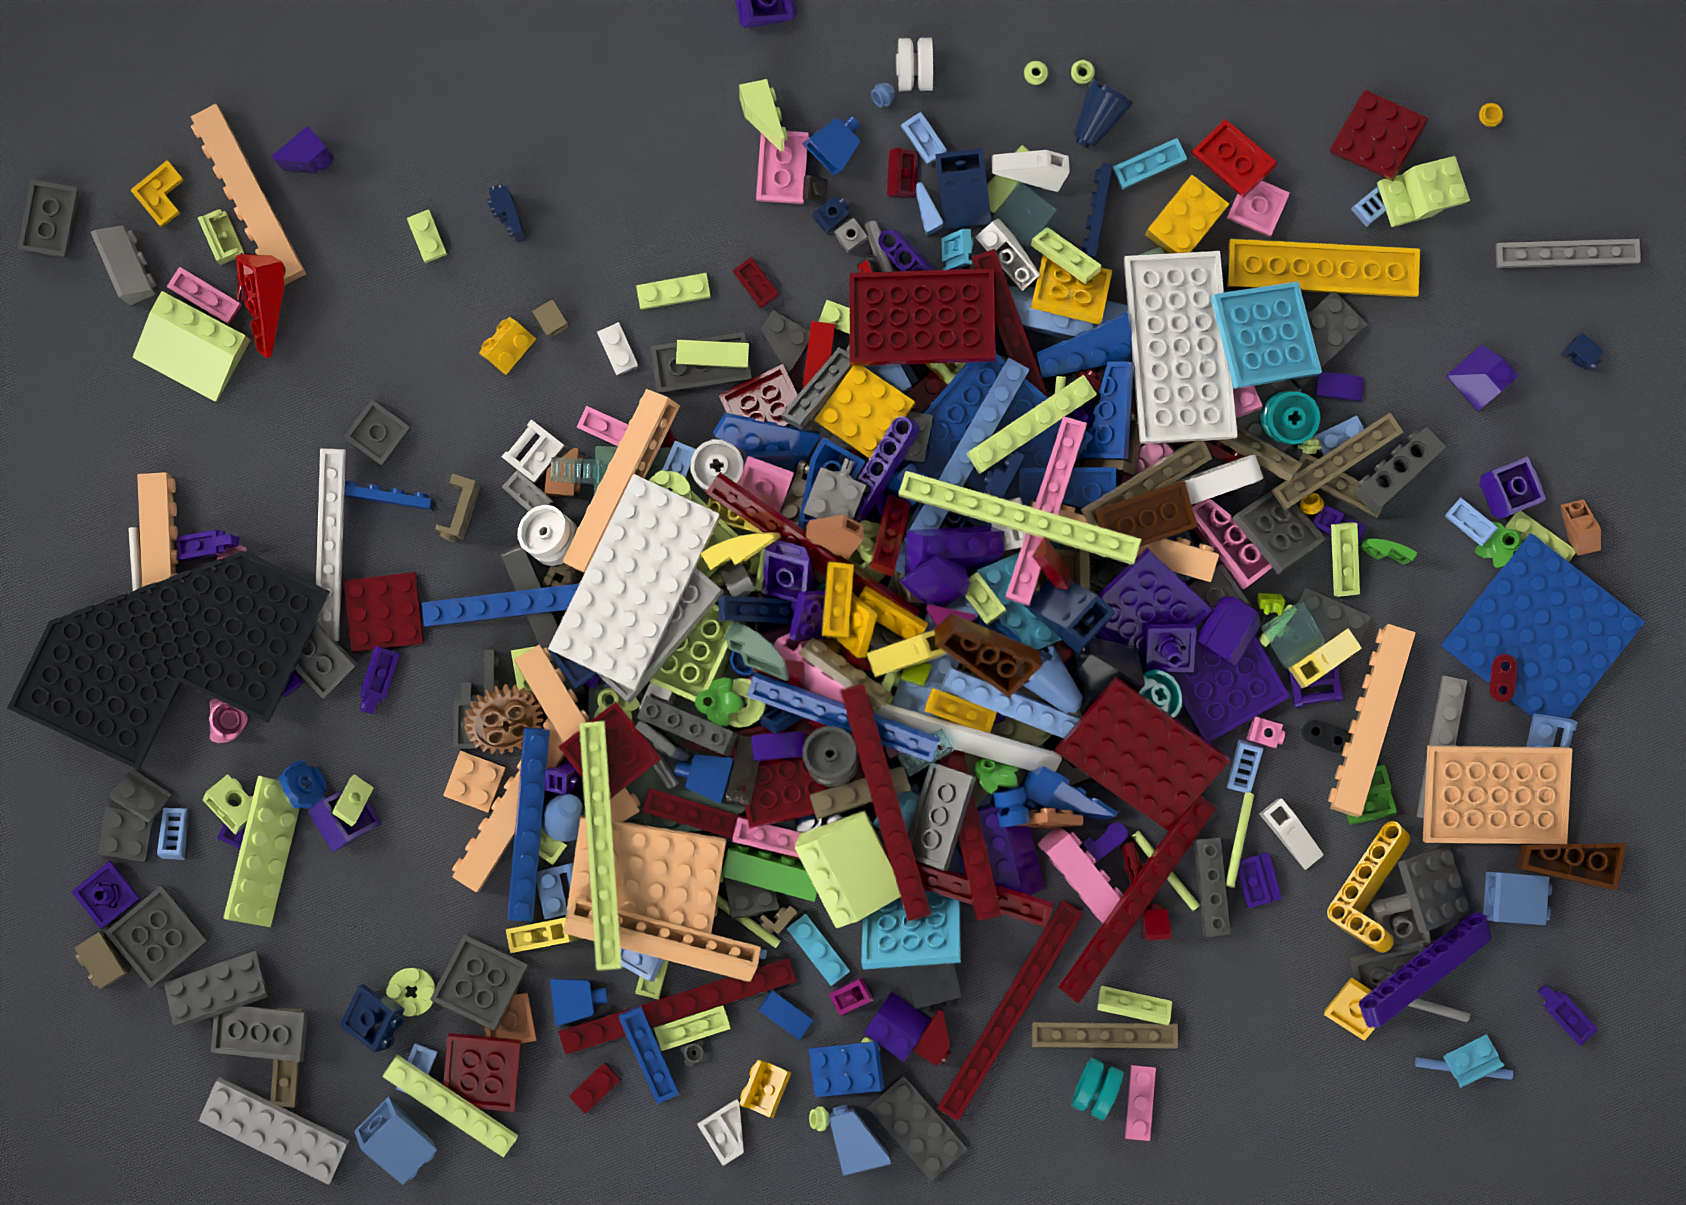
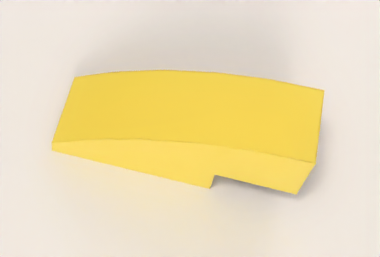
(737, 549)

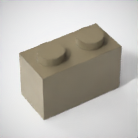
(101, 960)

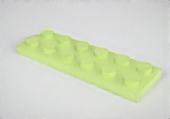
(262, 855)

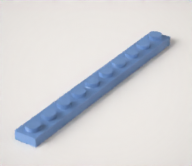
(979, 430)

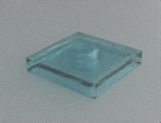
(1025, 213)
(1293, 634)

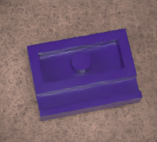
(1258, 880)

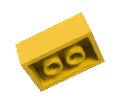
(1187, 217)

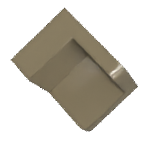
(550, 319)

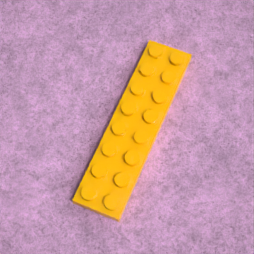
(1324, 267)

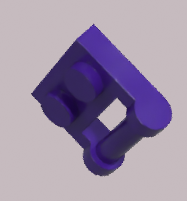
(1330, 677)

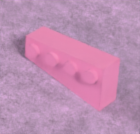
(1234, 548)
(814, 678)
(1080, 872)

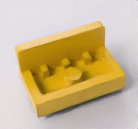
(507, 345)
(765, 1088)

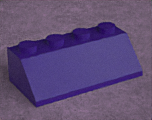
(966, 546)
(1010, 853)

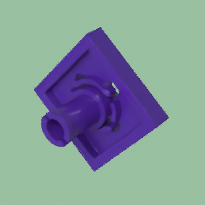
(808, 616)
(1178, 658)
(90, 894)

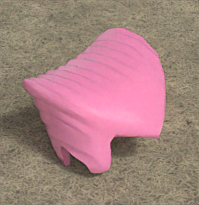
(225, 721)

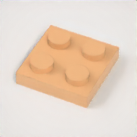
(474, 781)

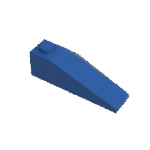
(832, 458)
(1051, 790)

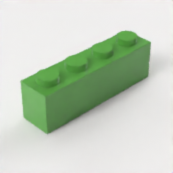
(768, 871)

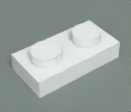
(617, 349)

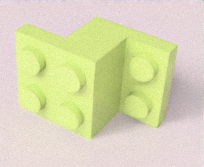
(1423, 191)

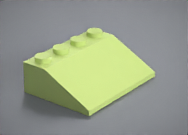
(190, 346)
(697, 659)
(848, 868)

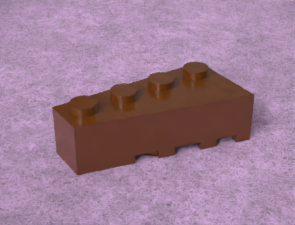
(988, 654)
(1582, 863)

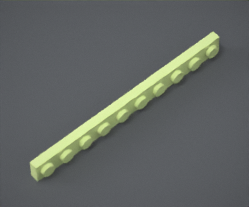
(1019, 517)
(600, 845)

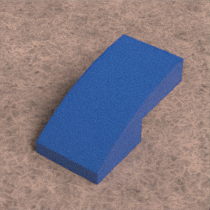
(785, 1014)

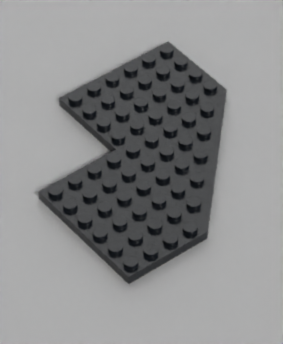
(119, 663)

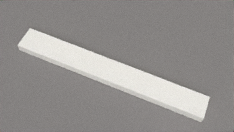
(331, 535)
(976, 741)

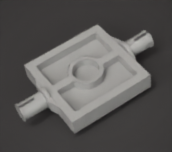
(834, 493)

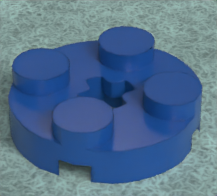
(291, 782)

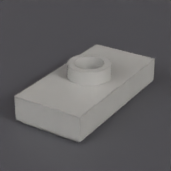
(525, 491)

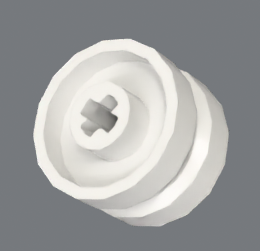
(915, 64)
(714, 453)
(546, 534)

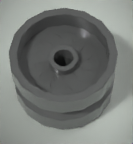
(818, 753)

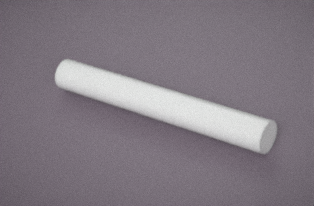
(135, 558)

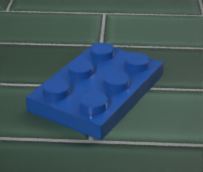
(846, 1069)

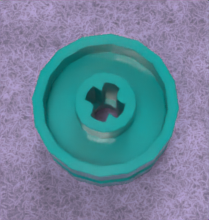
(1303, 422)
(1162, 691)
(1097, 1089)

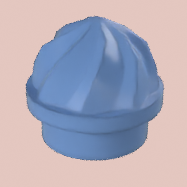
(883, 94)

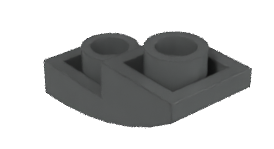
(737, 579)

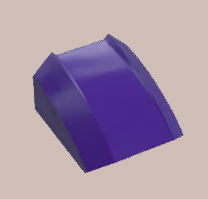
(765, 12)
(1512, 488)
(786, 571)
(937, 581)
(1229, 629)

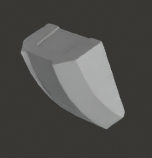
(1399, 920)

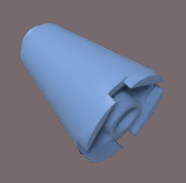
(1055, 683)
(562, 817)

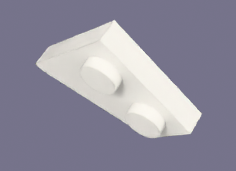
(724, 1132)

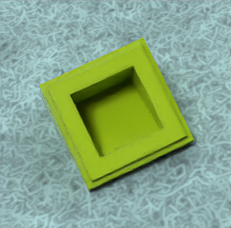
(917, 674)

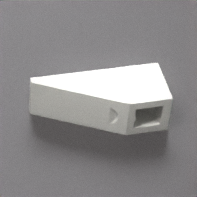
(1036, 168)
(1010, 253)
(1291, 833)

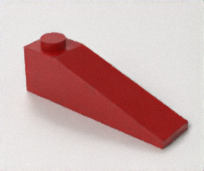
(264, 286)

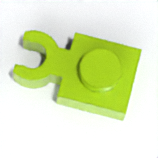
(1271, 603)

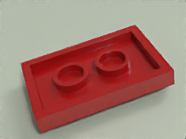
(1234, 158)

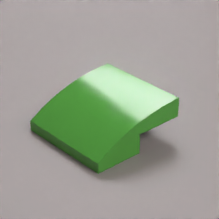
(1381, 548)
(1379, 799)

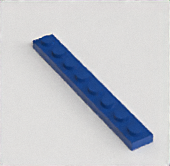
(498, 605)
(834, 714)
(528, 824)

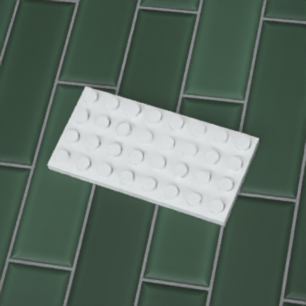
(1178, 349)
(634, 582)

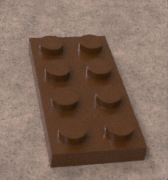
(1151, 514)

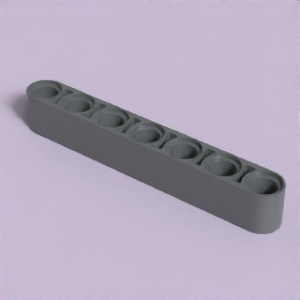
(543, 624)

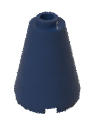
(1099, 113)

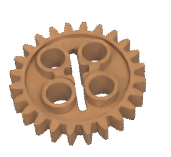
(501, 718)

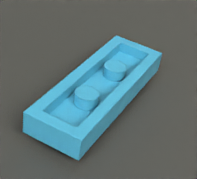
(1149, 163)
(818, 949)

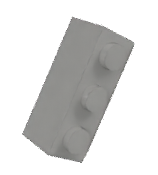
(124, 263)

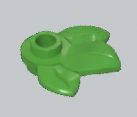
(1497, 547)
(722, 699)
(995, 774)

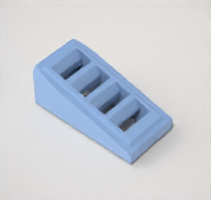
(1361, 212)
(931, 219)
(1241, 745)
(178, 854)

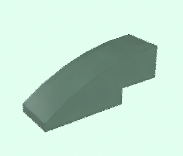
(755, 650)

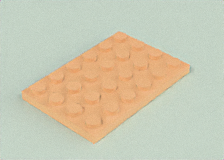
(1497, 794)
(658, 873)

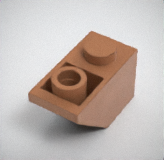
(563, 489)
(1581, 527)
(836, 533)

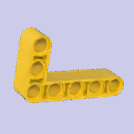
(1368, 887)

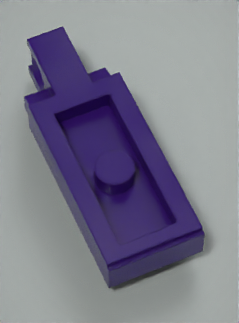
(204, 544)
(378, 678)
(1567, 1015)

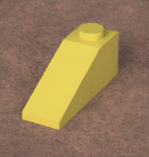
(538, 935)

